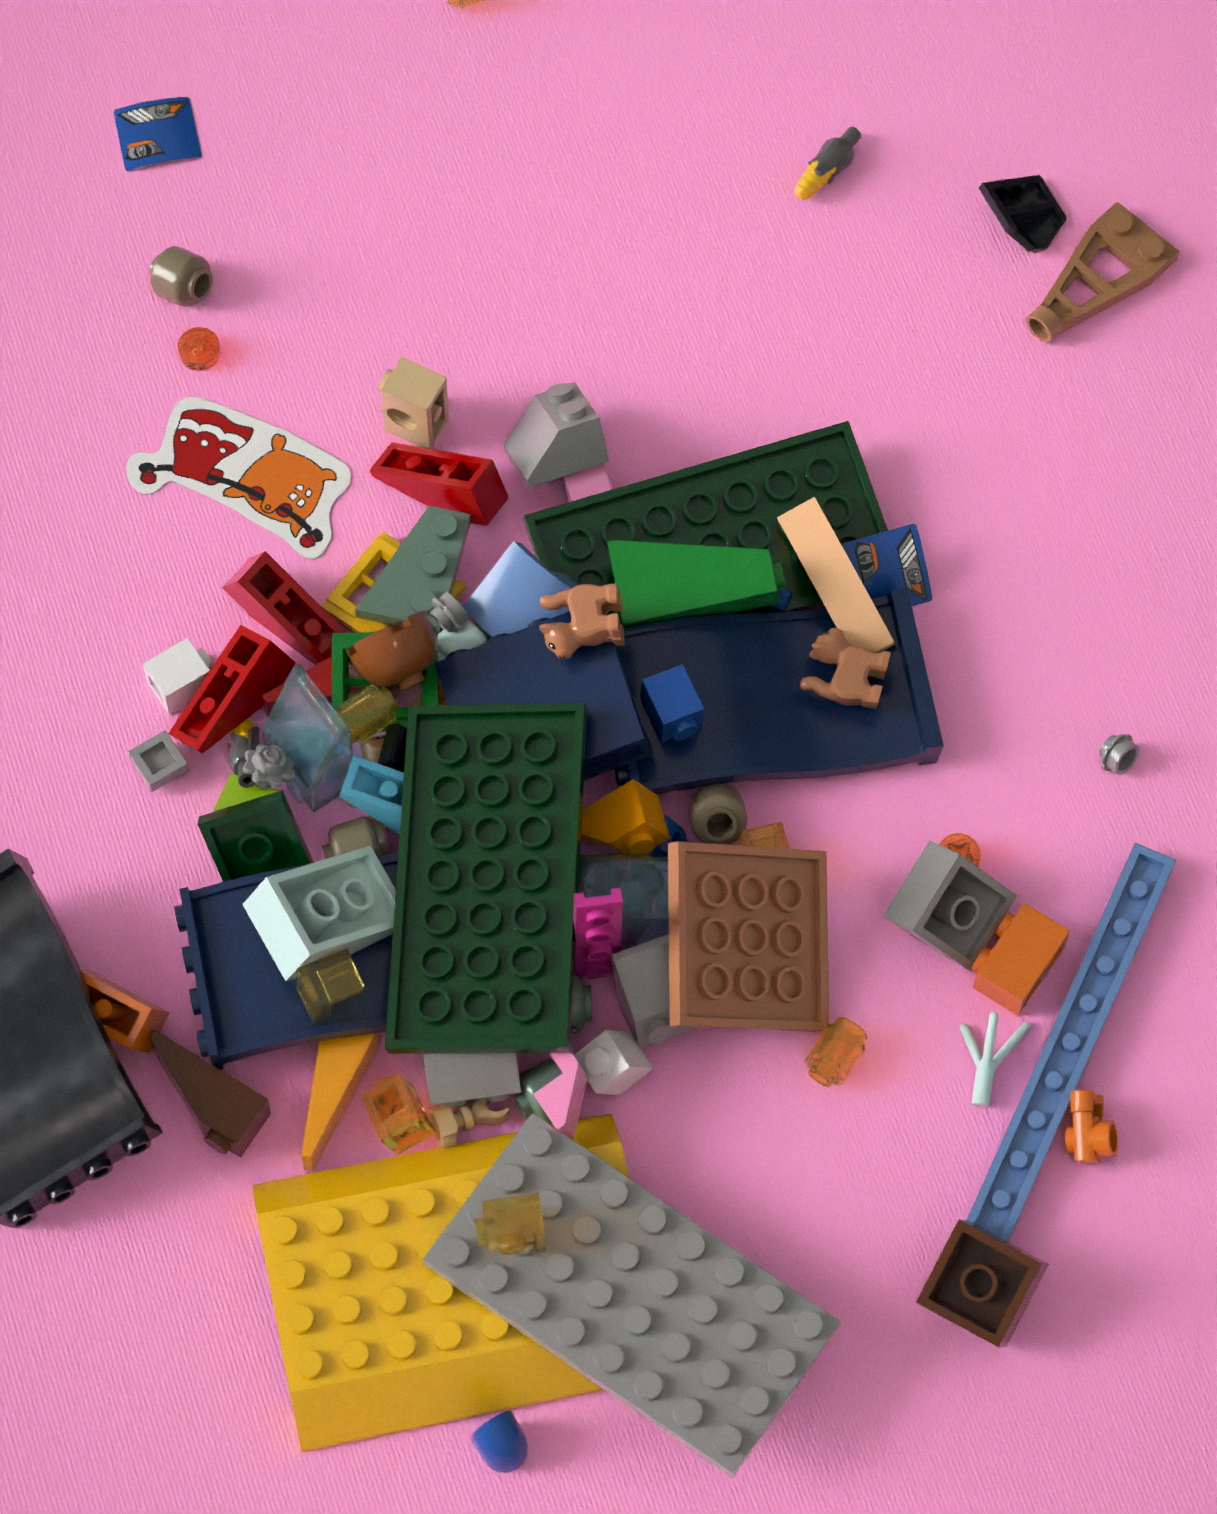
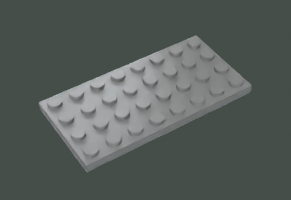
(638, 1298)

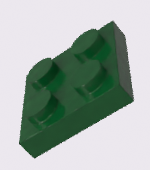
(254, 837)

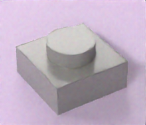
(158, 761)

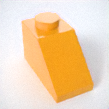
(625, 821)

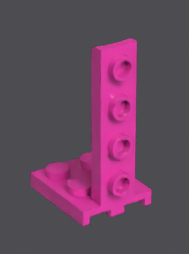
(597, 933)

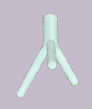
(986, 1065)

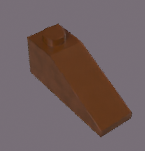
(220, 1105)

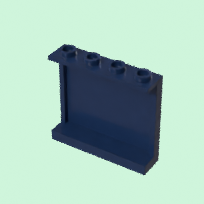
(522, 670)

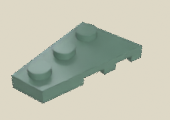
(419, 569)

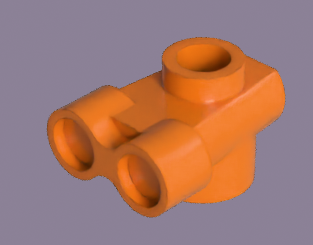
(1090, 1135)

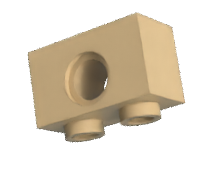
(414, 403)

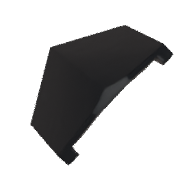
(1025, 210)

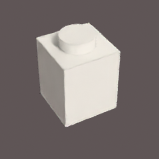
(177, 674)
(613, 1062)

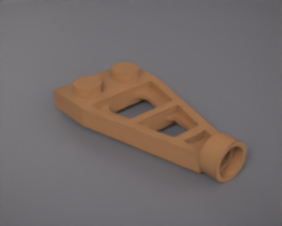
(1130, 242)

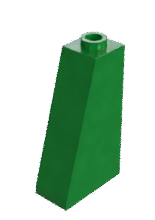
(691, 580)

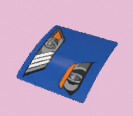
(157, 132)
(891, 562)

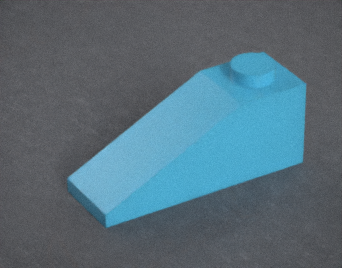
(375, 791)

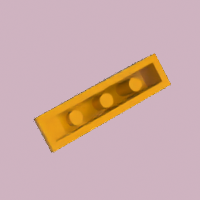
(336, 1077)

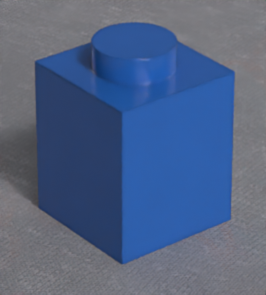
(672, 704)

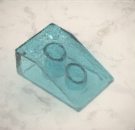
(313, 737)

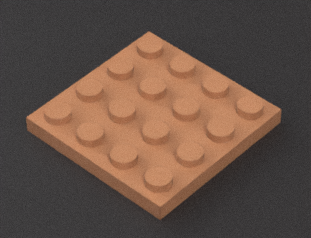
(747, 937)

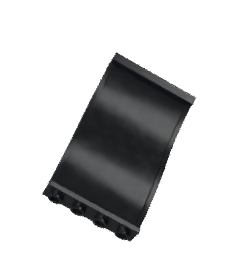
(61, 1084)

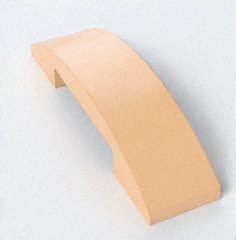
(835, 577)

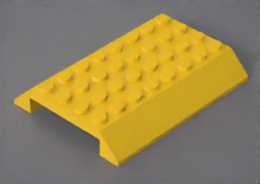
(371, 1330)

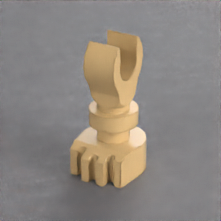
(464, 1117)

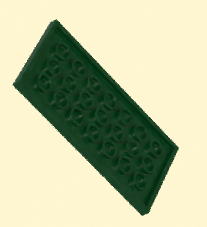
(721, 505)
(487, 879)

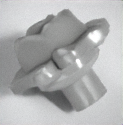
(268, 766)

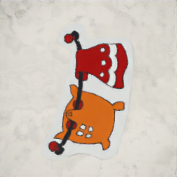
(249, 468)

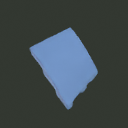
(512, 591)

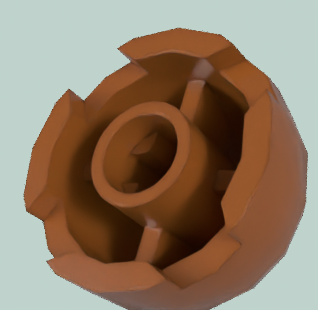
(396, 652)

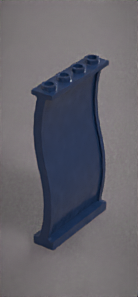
(758, 715)
(241, 990)

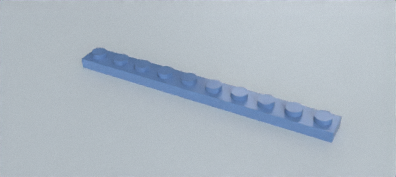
(1071, 1042)

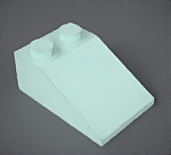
(323, 909)

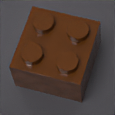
(982, 1283)

